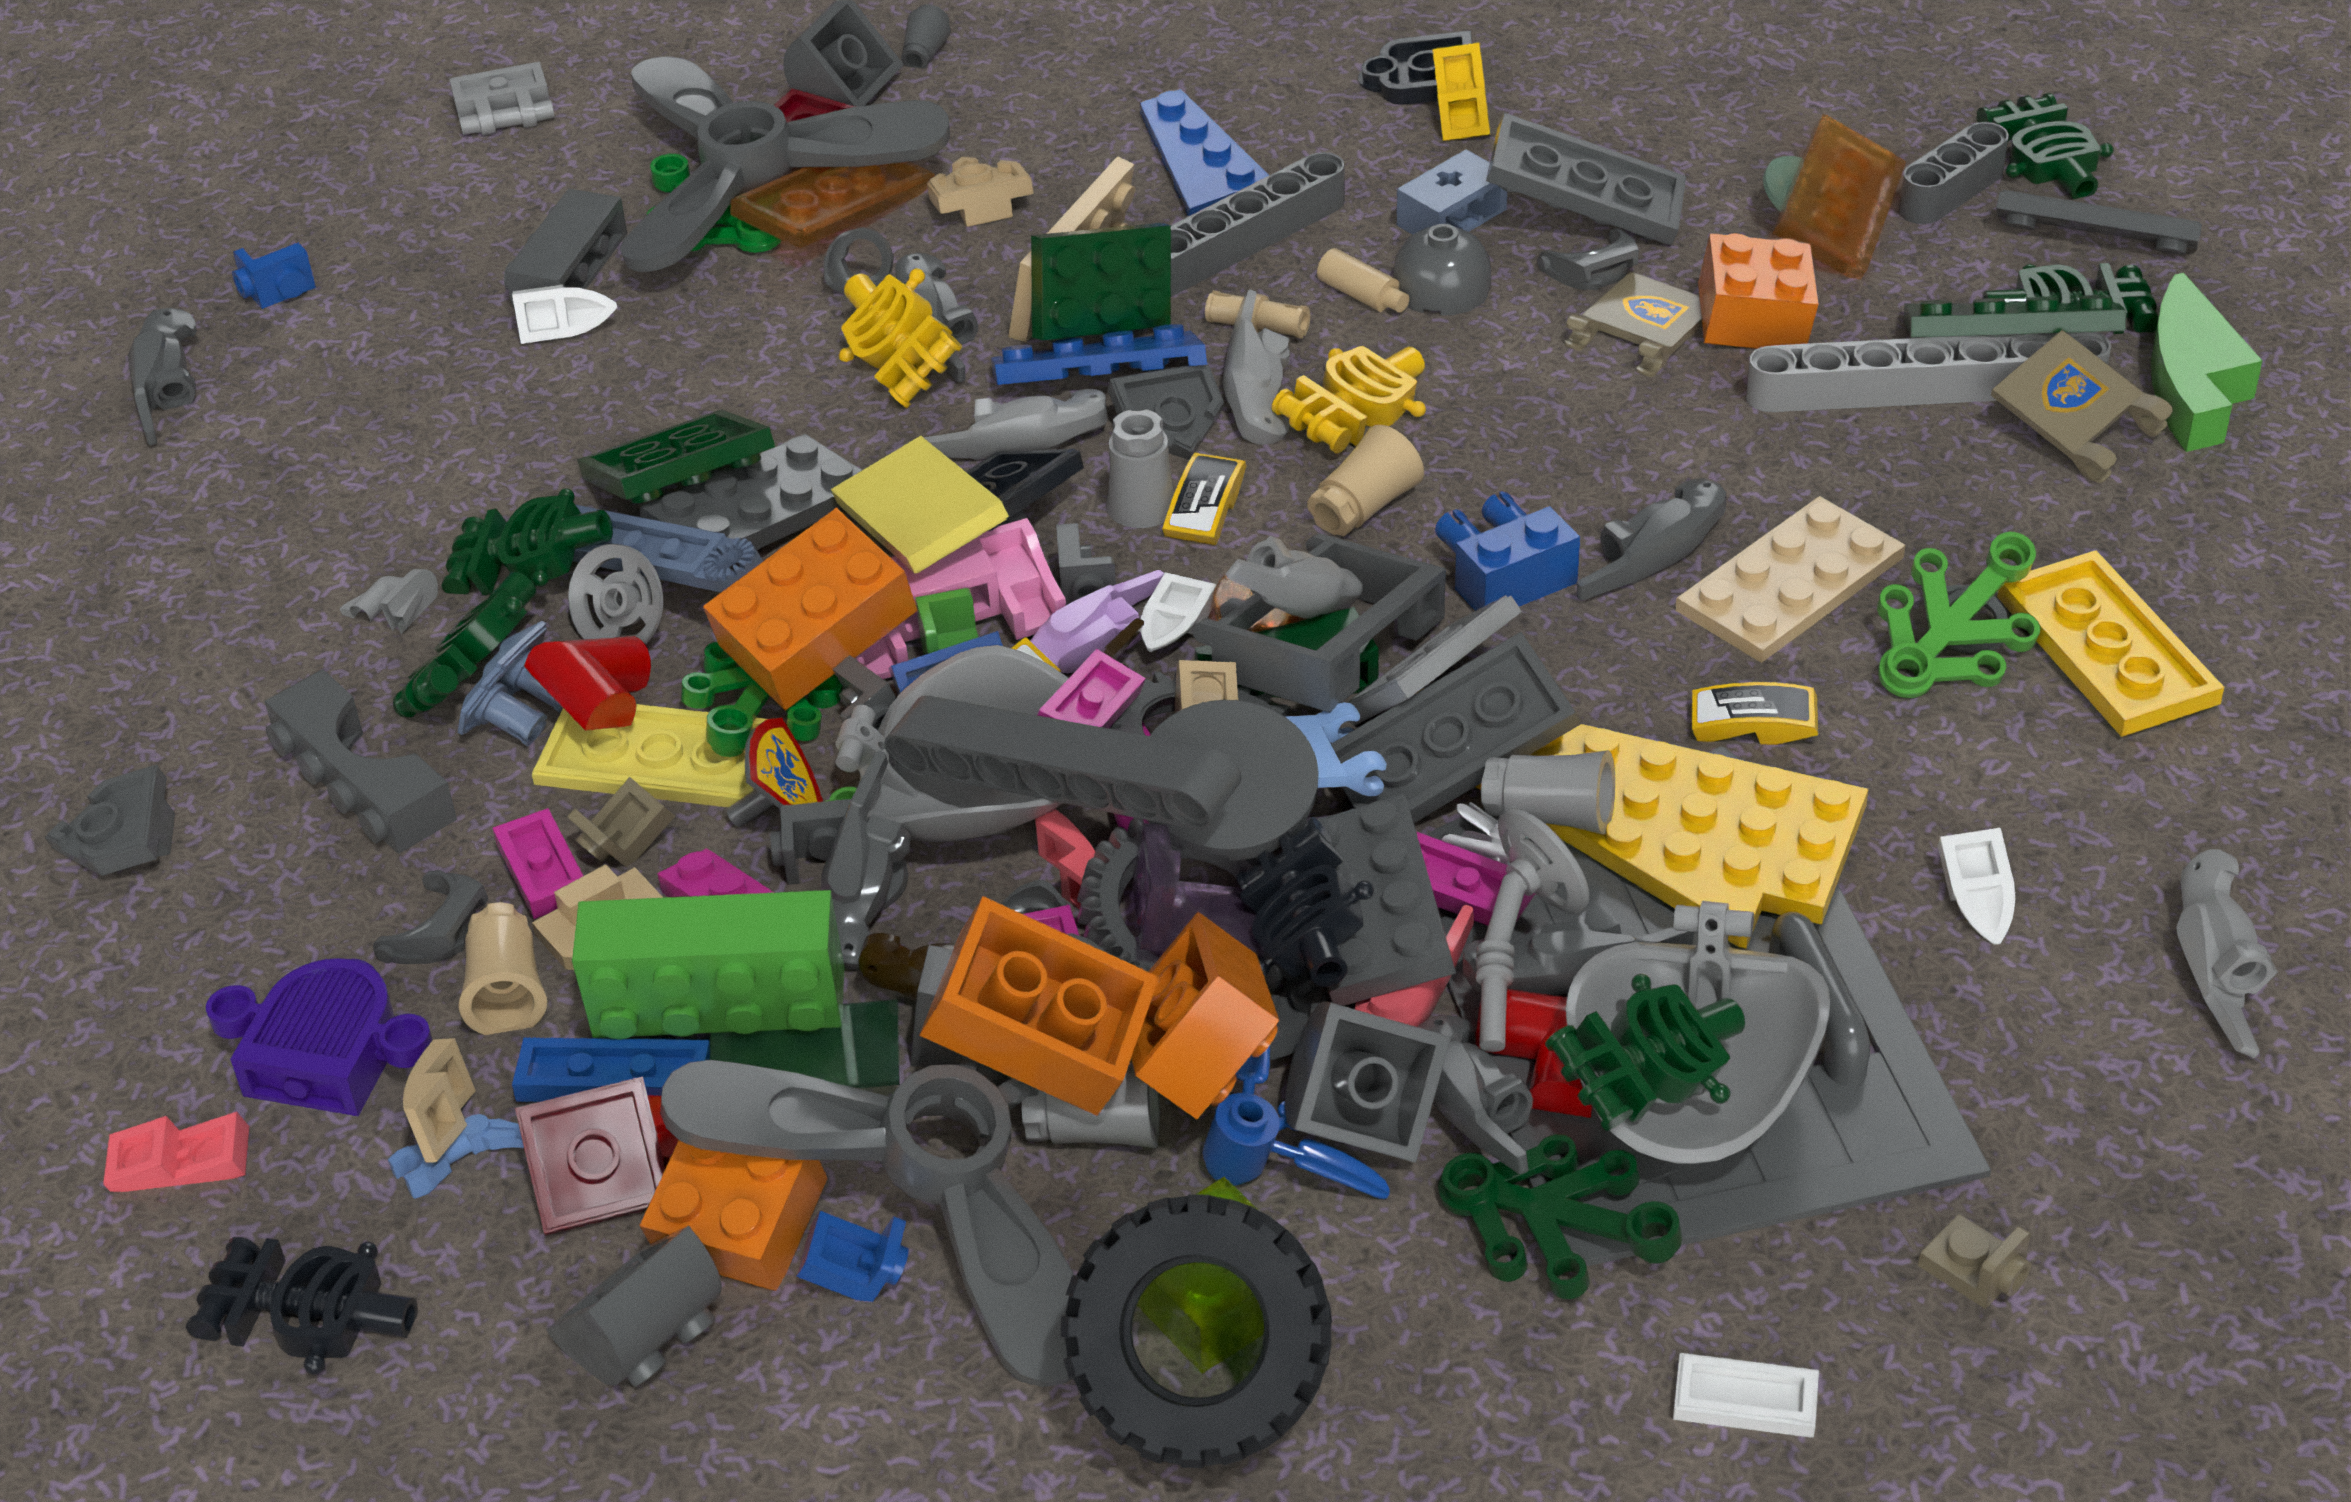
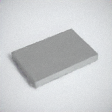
(1433, 658)

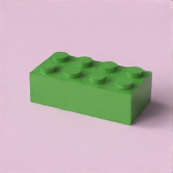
(709, 964)

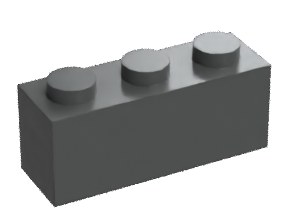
(569, 243)

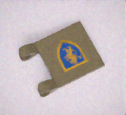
(1642, 313)
(2074, 399)

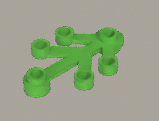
(1954, 623)

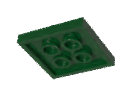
(677, 454)

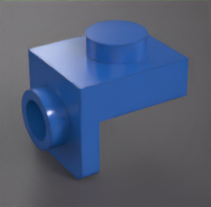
(273, 276)
(853, 1257)

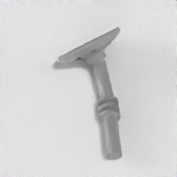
(617, 599)
(1531, 870)

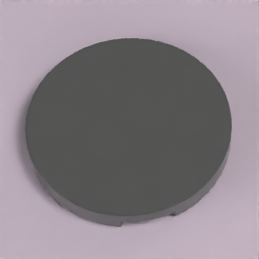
(1275, 771)

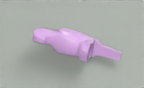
(1093, 622)

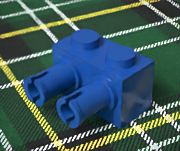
(1517, 558)

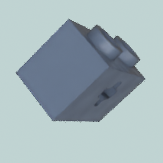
(1450, 195)

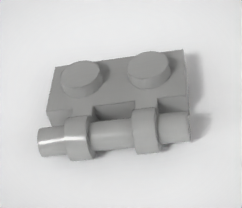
(501, 99)

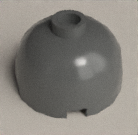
(1443, 270)

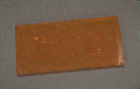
(1840, 197)
(828, 199)

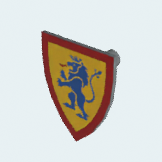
(775, 771)

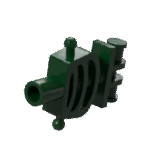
(2048, 145)
(2069, 284)
(534, 541)
(465, 646)
(1653, 1051)

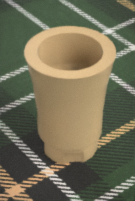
(1366, 481)
(500, 973)

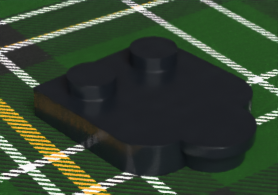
(1407, 68)

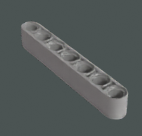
(1893, 370)

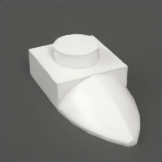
(559, 312)
(1175, 609)
(1980, 880)

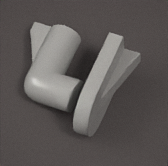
(397, 597)

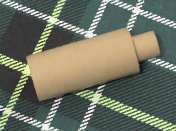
(1361, 281)

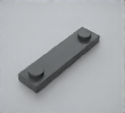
(2169, 233)

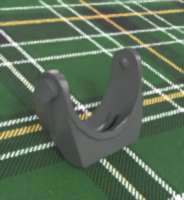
(1578, 268)
(444, 931)

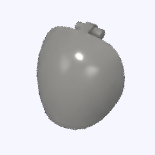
(940, 807)
(1784, 1027)

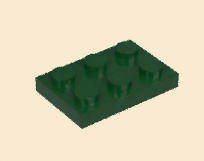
(1100, 280)

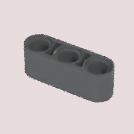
(1953, 172)

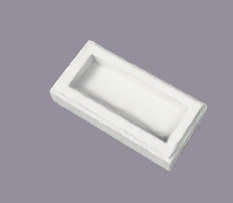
(1746, 1395)

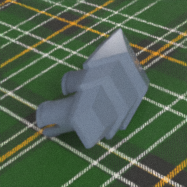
(502, 677)

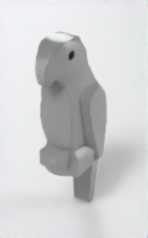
(1255, 377)
(1025, 425)
(1296, 580)
(2222, 944)

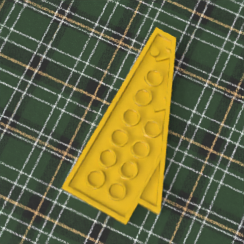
(1717, 827)

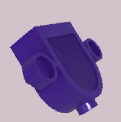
(317, 1036)

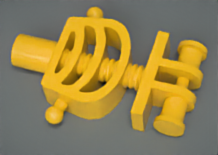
(896, 333)
(1355, 393)

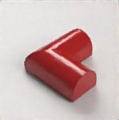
(593, 677)
(1529, 1023)

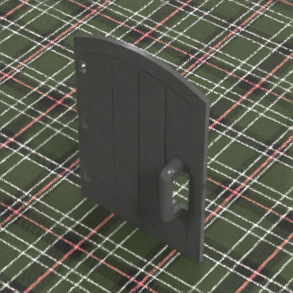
(1848, 1137)

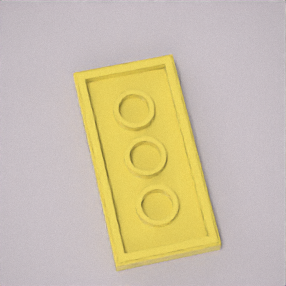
(919, 504)
(659, 751)

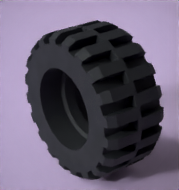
(1102, 1347)

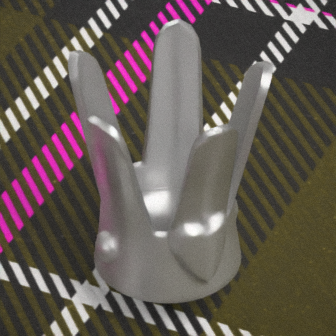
(1479, 843)

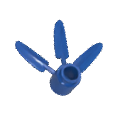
(1246, 1133)

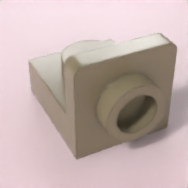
(1977, 1260)

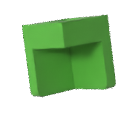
(945, 619)

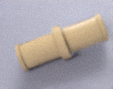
(1266, 314)

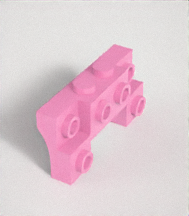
(1004, 577)

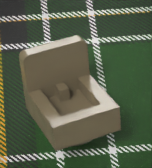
(623, 825)

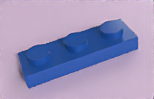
(572, 1065)

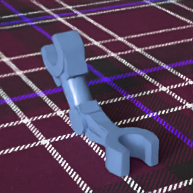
(475, 1138)

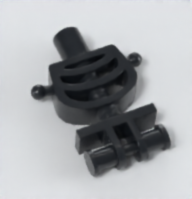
(1304, 906)
(317, 1285)

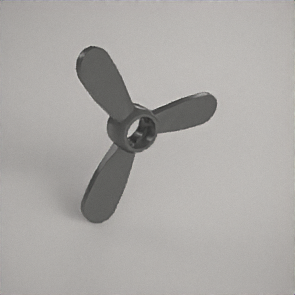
(753, 145)
(1000, 1244)

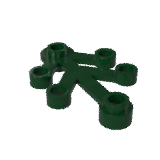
(1556, 1205)

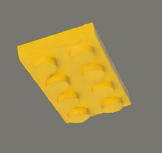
(2112, 644)

